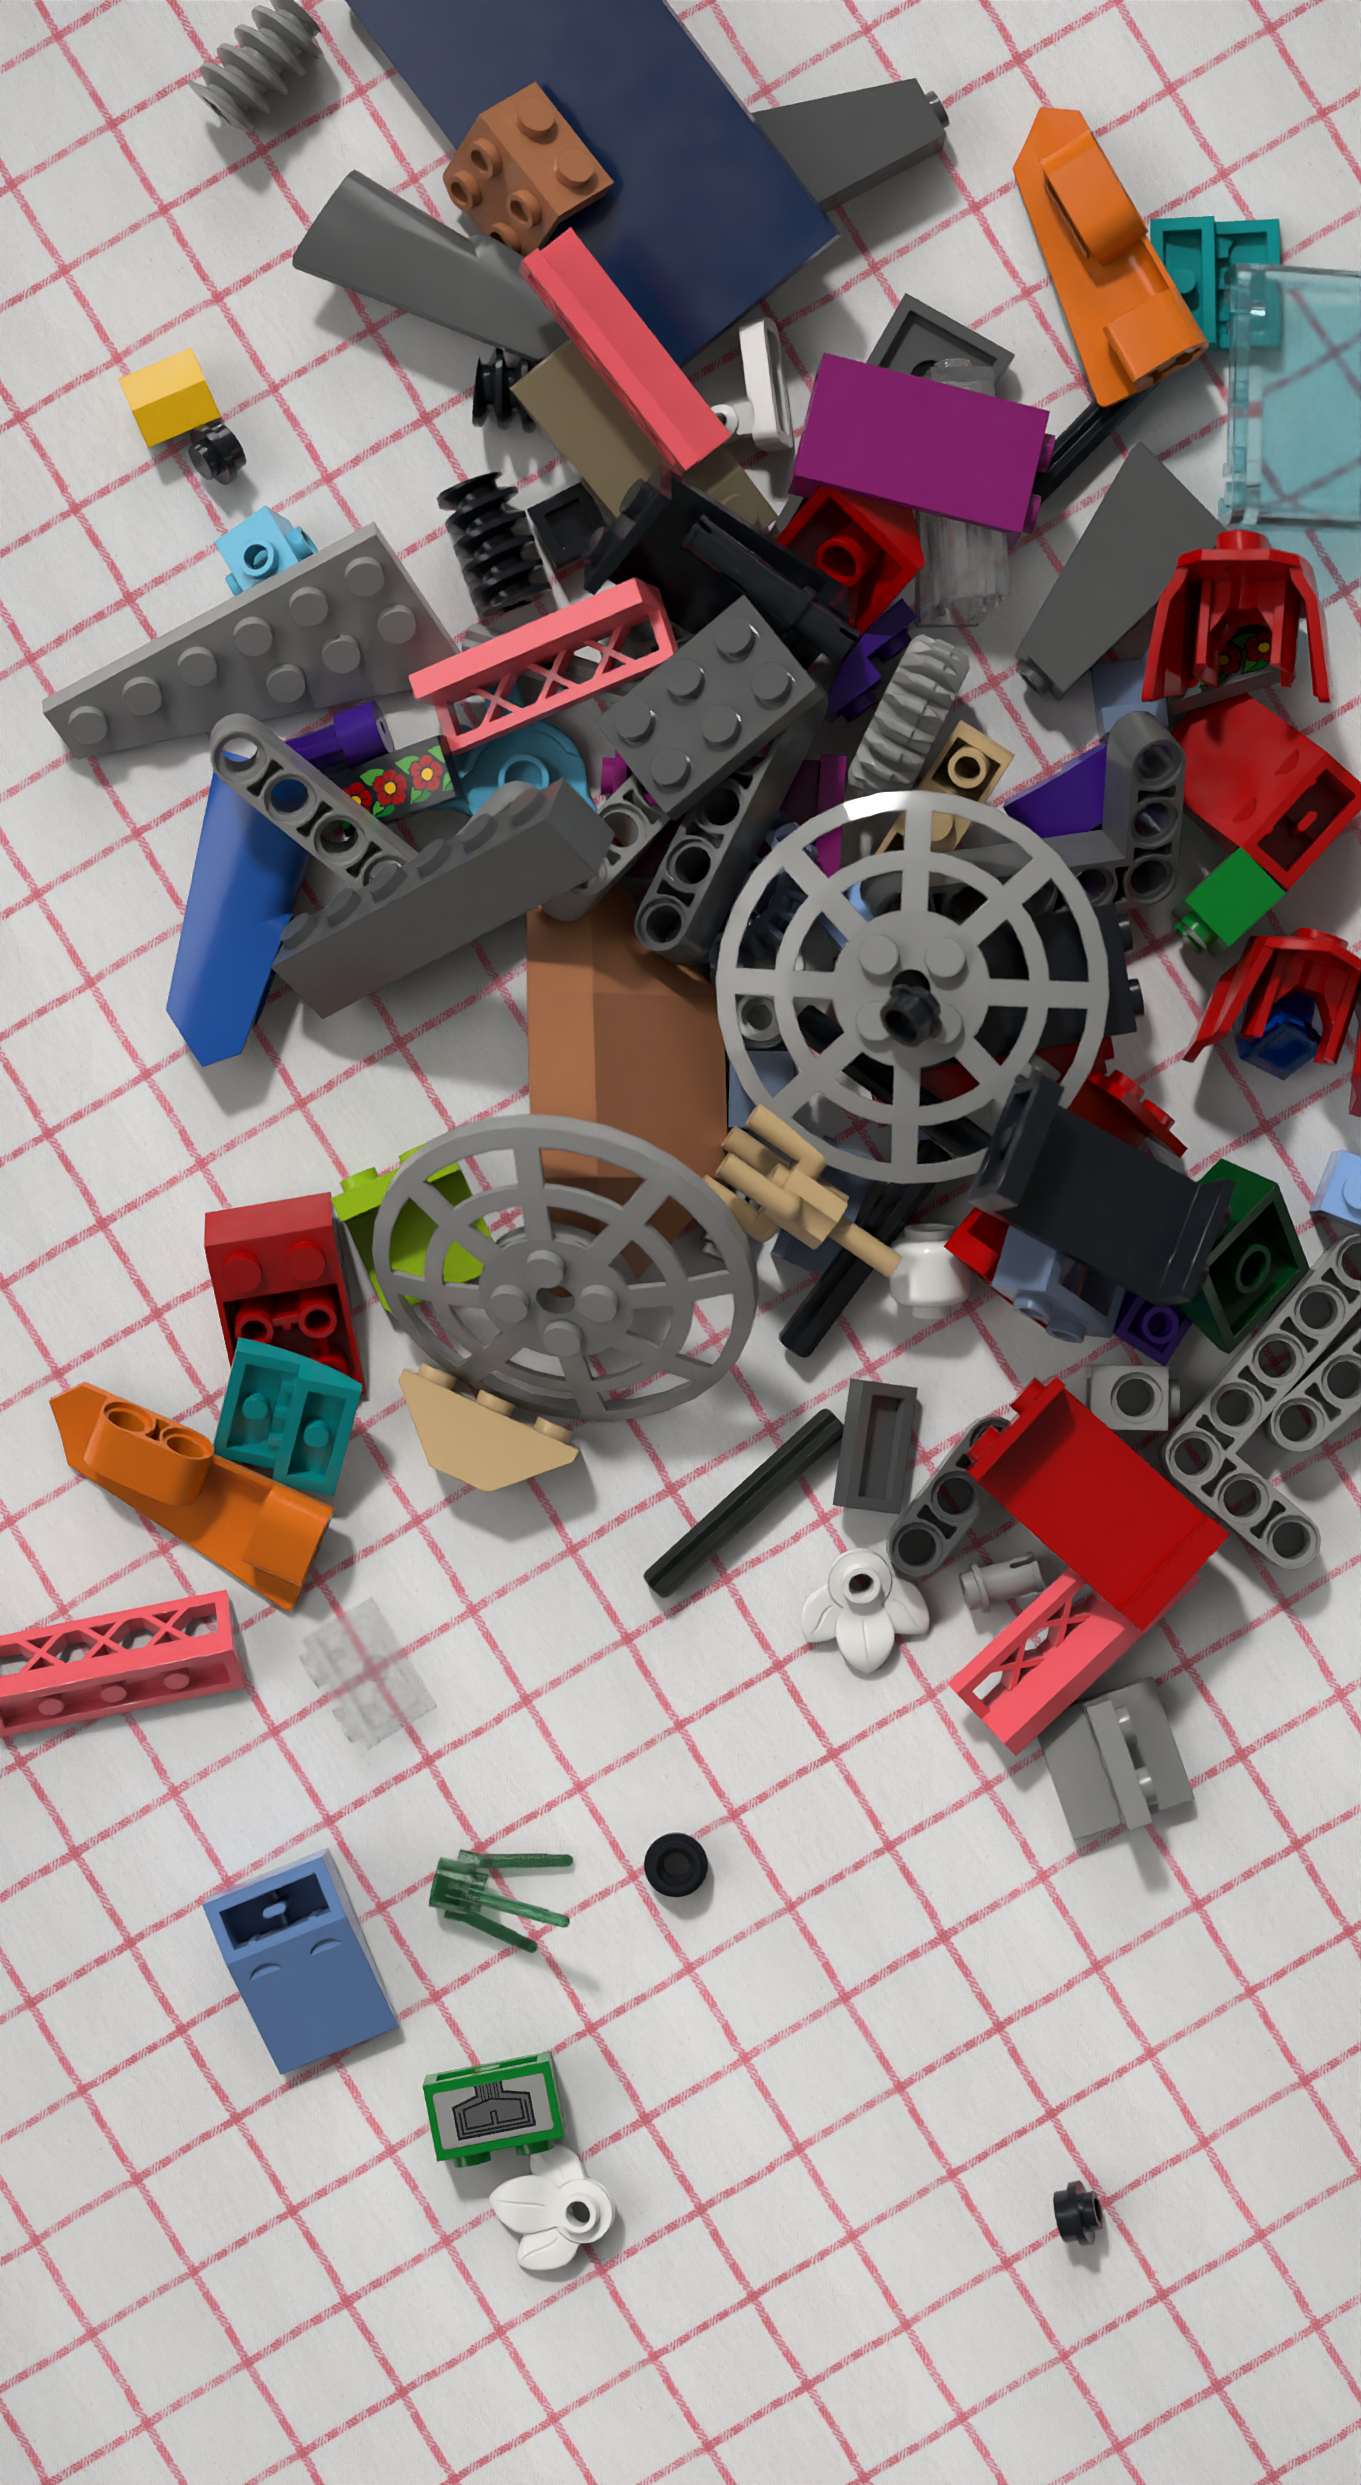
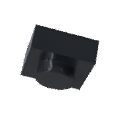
(566, 523)

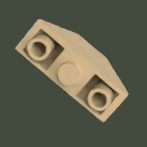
(965, 767)
(479, 1437)

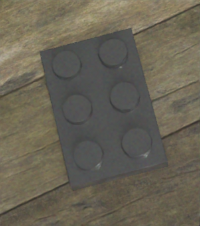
(709, 708)

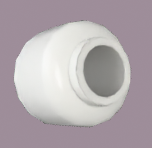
(928, 1273)

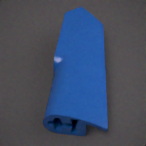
(233, 920)

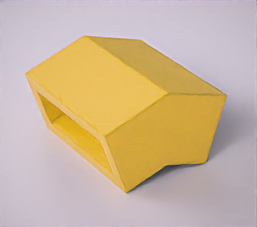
(169, 397)

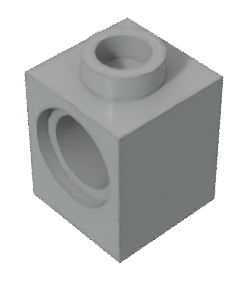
(1102, 1390)

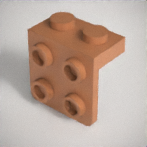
(523, 172)

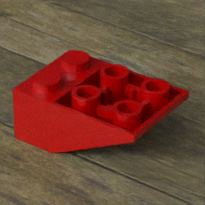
(1263, 786)
(284, 1280)

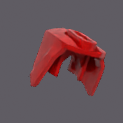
(1227, 589)
(1274, 965)

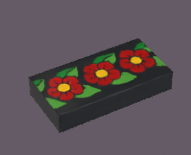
(402, 781)

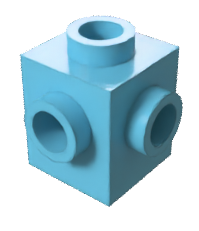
(262, 548)

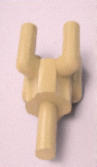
(789, 1193)

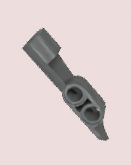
(418, 264)

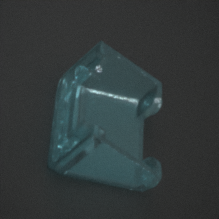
(1293, 399)

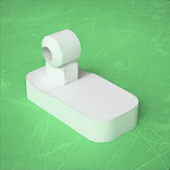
(767, 412)

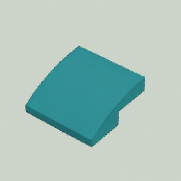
(1198, 255)
(287, 1416)

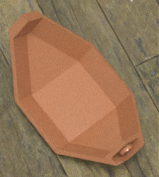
(623, 1047)

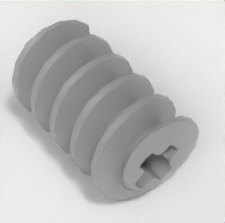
(258, 63)

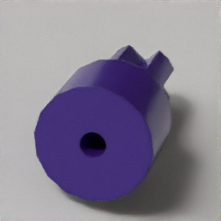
(355, 736)

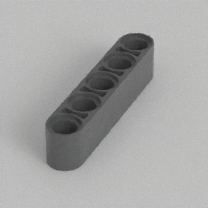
(727, 847)

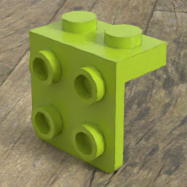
(412, 1228)

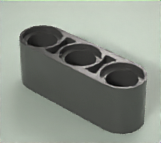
(926, 1513)

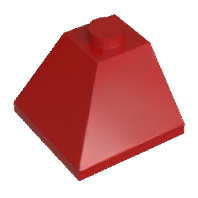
(861, 545)

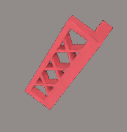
(623, 352)
(537, 644)
(115, 1678)
(1048, 1679)

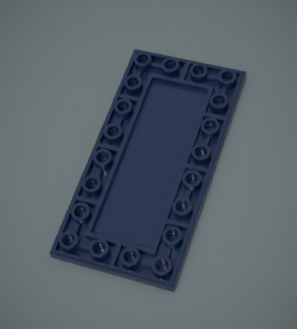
(700, 195)

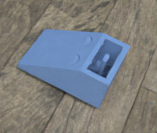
(300, 1961)

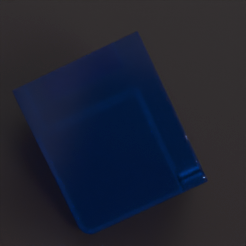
(1288, 1036)

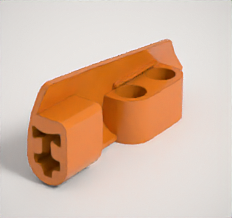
(1104, 268)
(175, 1479)

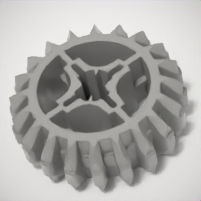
(909, 717)

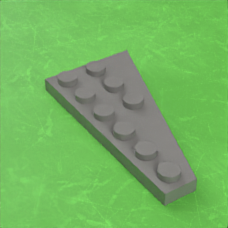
(298, 642)

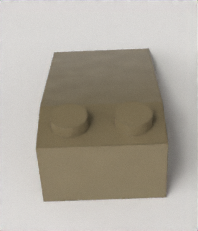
(607, 445)

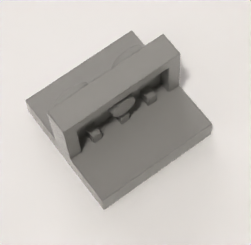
(1115, 1760)

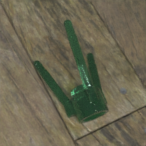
(463, 1889)

